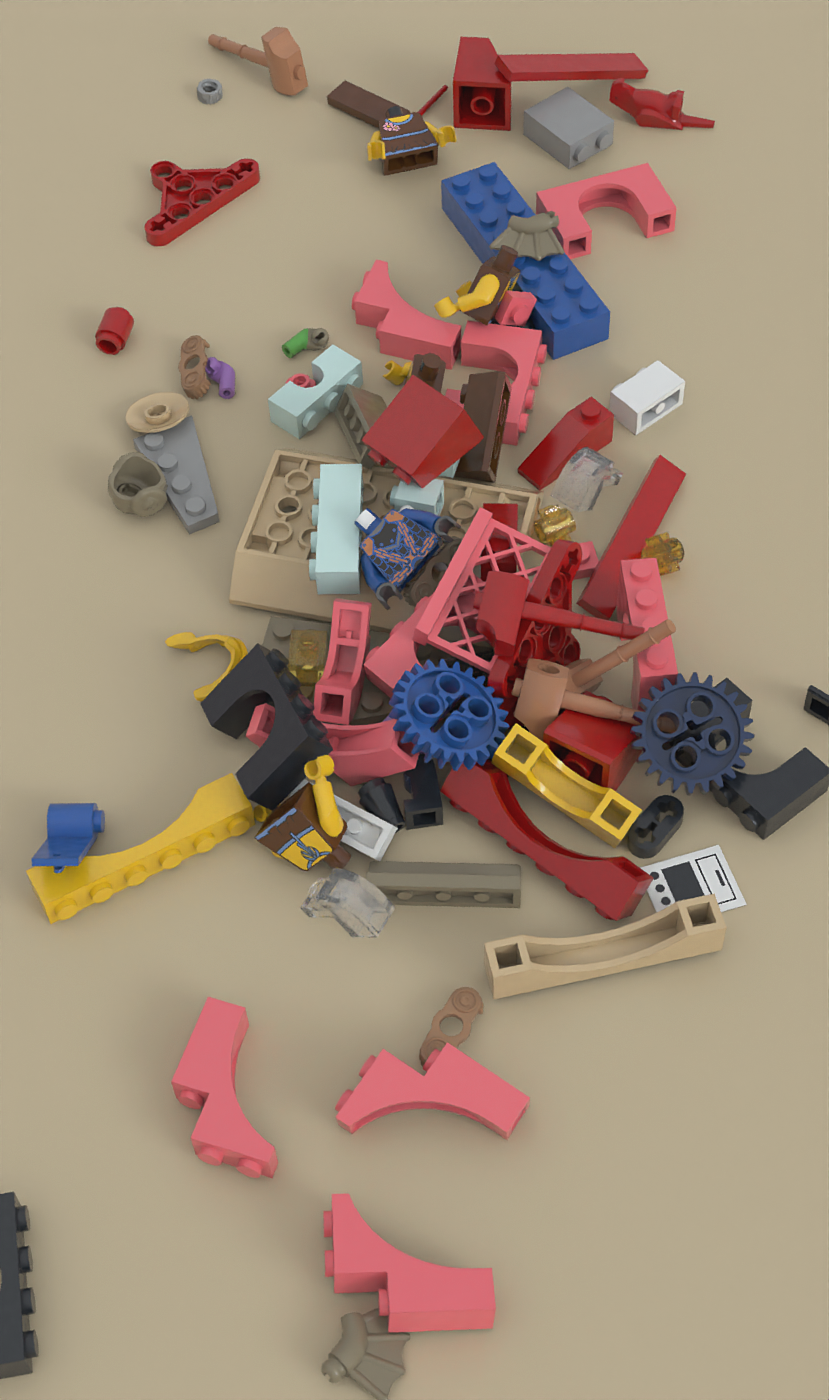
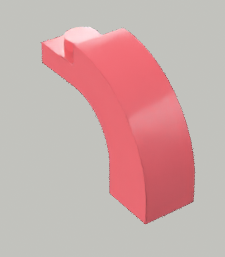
(344, 674)

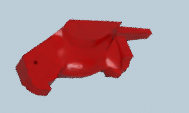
(654, 108)

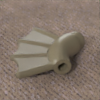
(531, 236)
(367, 1353)

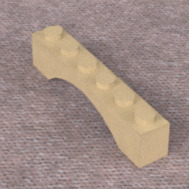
(537, 963)

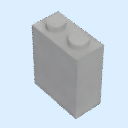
(568, 127)

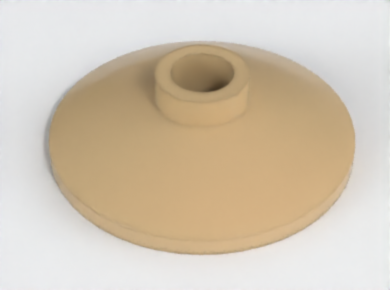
(157, 412)

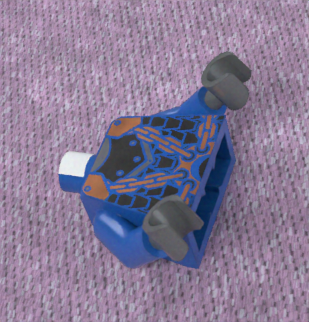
(399, 547)

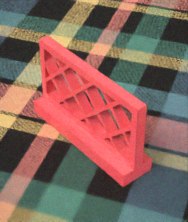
(455, 578)

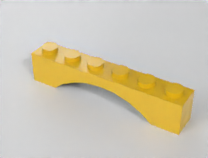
(211, 817)

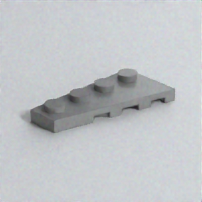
(183, 465)

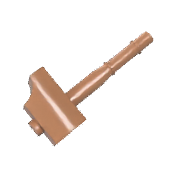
(280, 56)
(586, 675)
(544, 693)

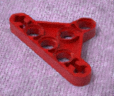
(203, 185)
(540, 639)

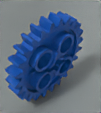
(468, 733)

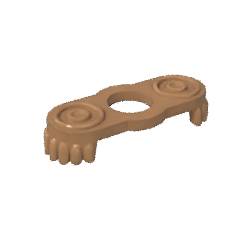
(194, 380)
(462, 1004)

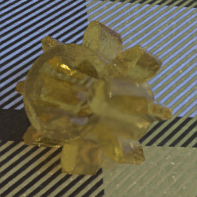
(554, 524)
(666, 550)

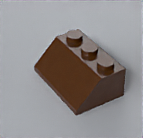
(487, 404)

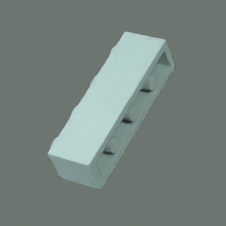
(337, 537)

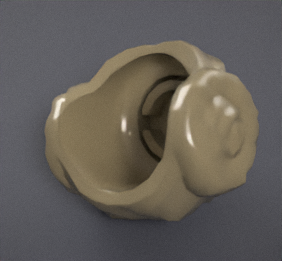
(137, 485)

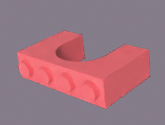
(629, 189)
(509, 351)
(643, 605)
(399, 653)

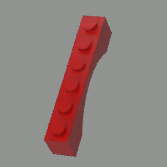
(607, 882)

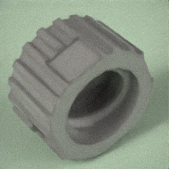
(209, 97)

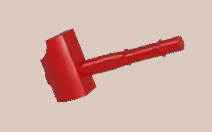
(505, 604)

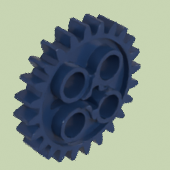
(707, 762)

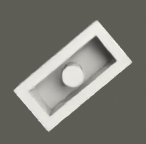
(646, 397)

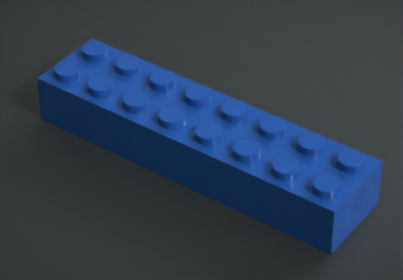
(566, 304)

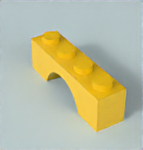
(539, 770)

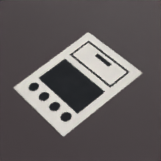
(694, 876)

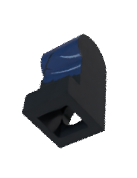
(426, 805)

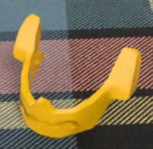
(188, 641)

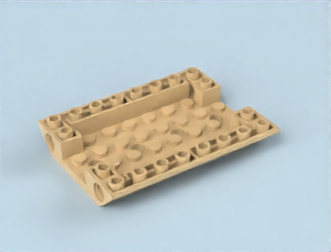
(276, 545)

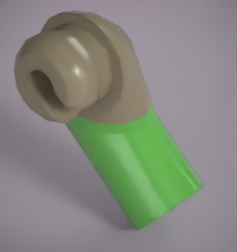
(306, 340)

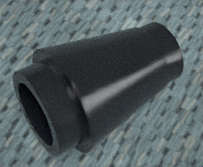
(380, 800)

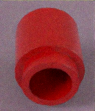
(114, 330)

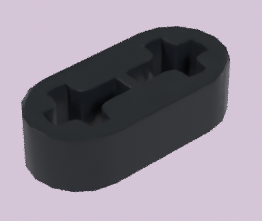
(661, 831)

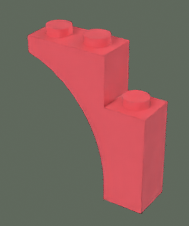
(400, 326)
(358, 750)
(208, 1081)
(450, 1084)
(409, 1290)

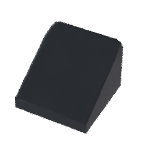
(817, 703)

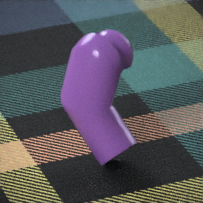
(223, 375)

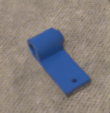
(70, 833)

